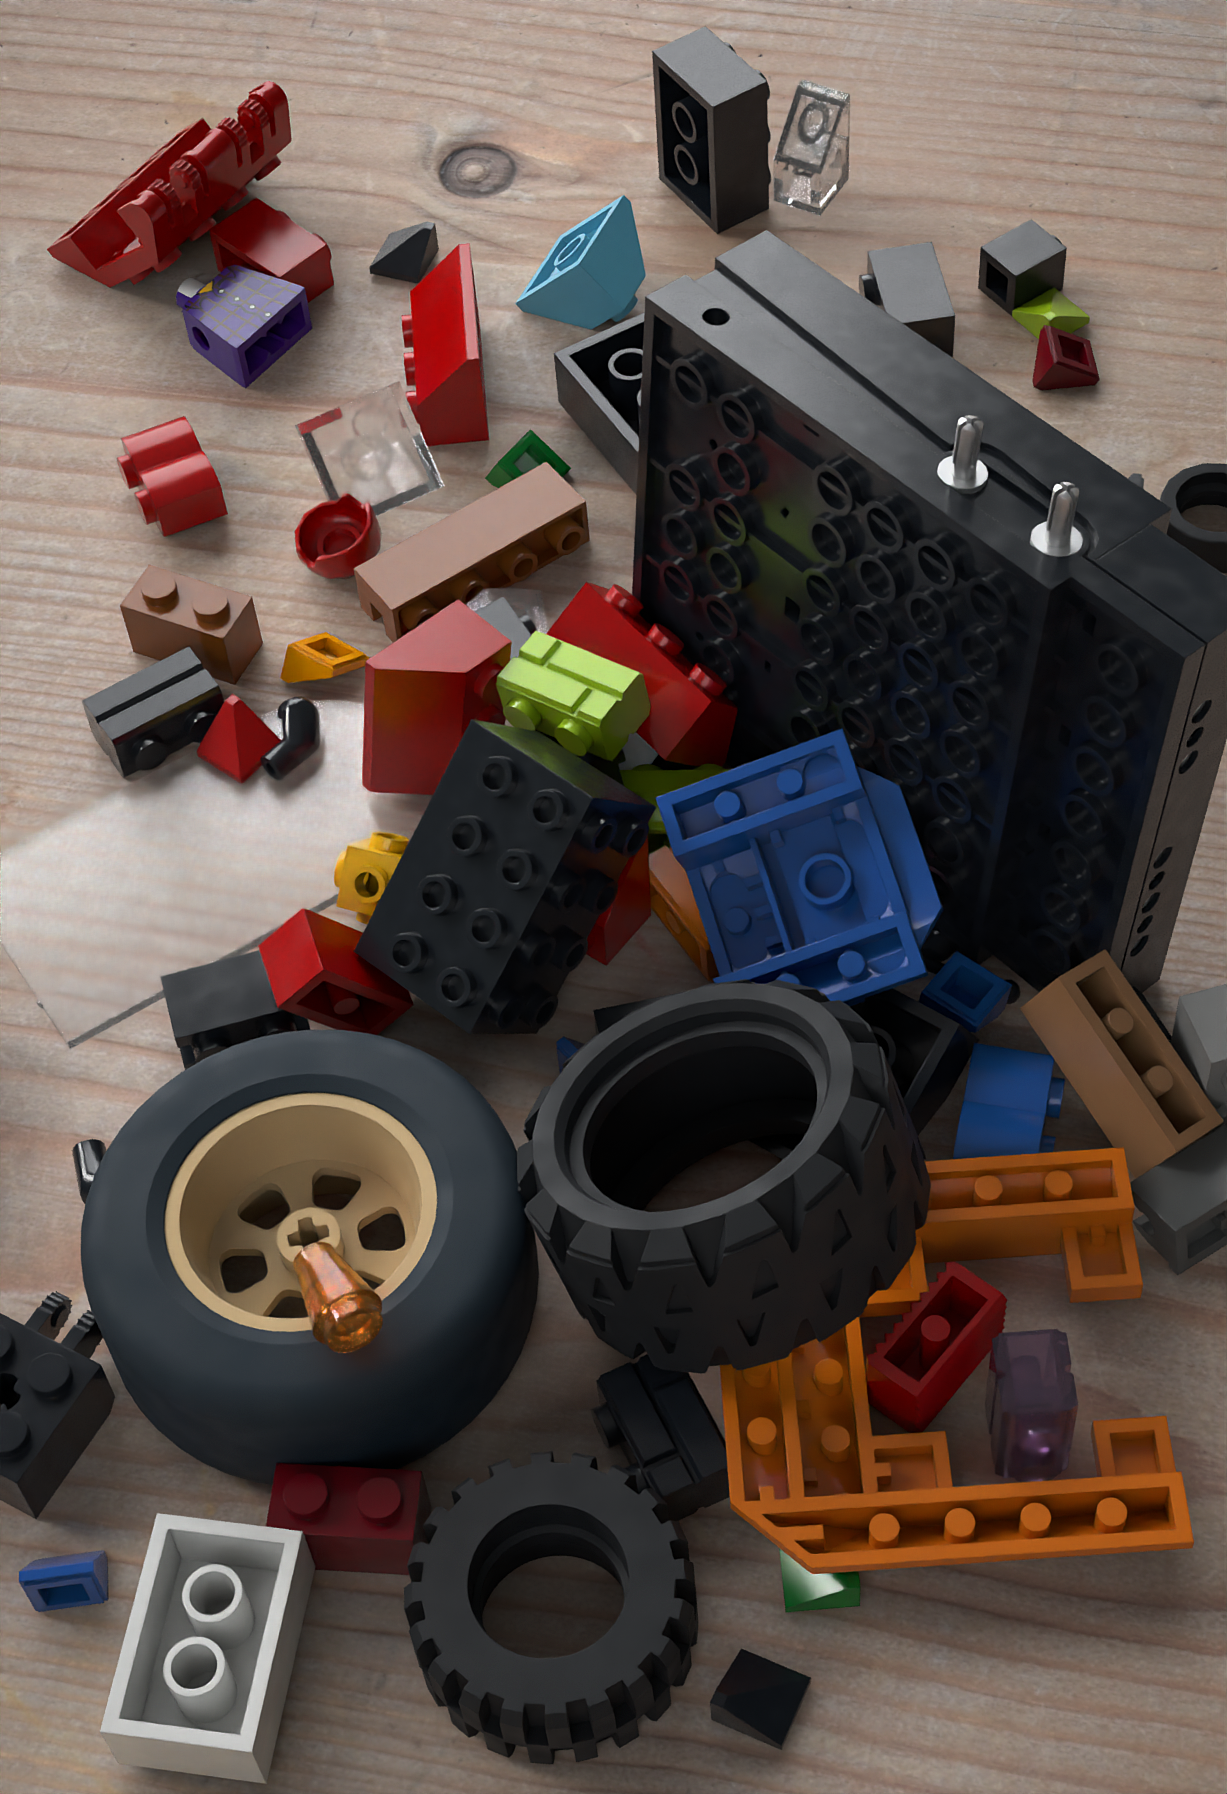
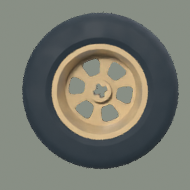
(272, 1130)

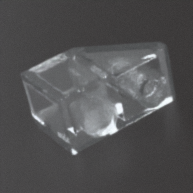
(813, 149)

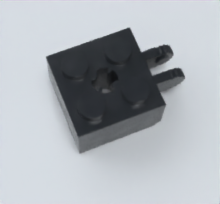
(48, 1401)

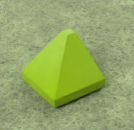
(1051, 310)

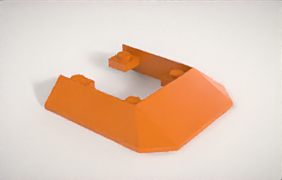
(865, 1502)

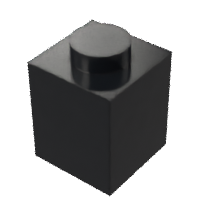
(1021, 266)

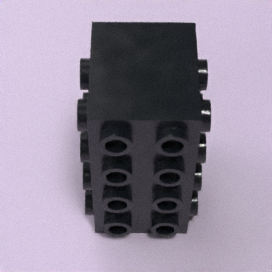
(504, 880)

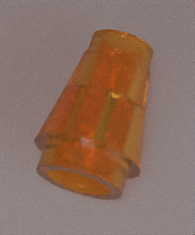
(337, 1300)

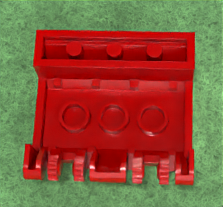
(178, 192)

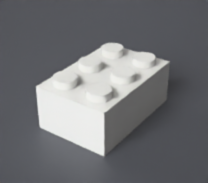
(209, 1648)

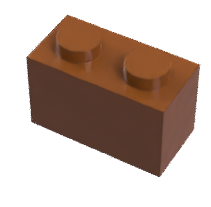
(177, 611)

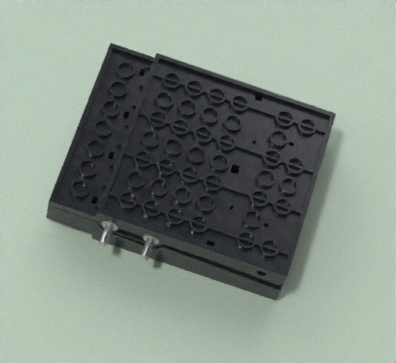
(949, 587)

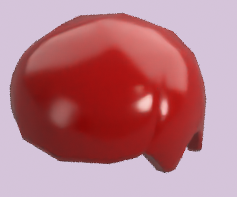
(338, 537)

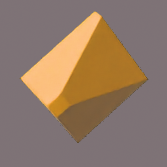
(320, 658)

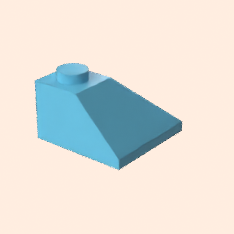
(590, 271)

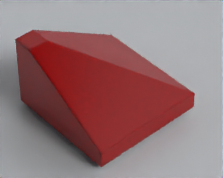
(236, 740)

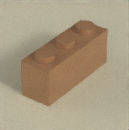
(1120, 1063)

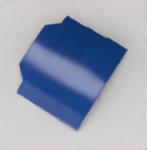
(806, 871)

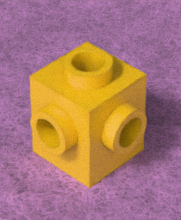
(366, 871)

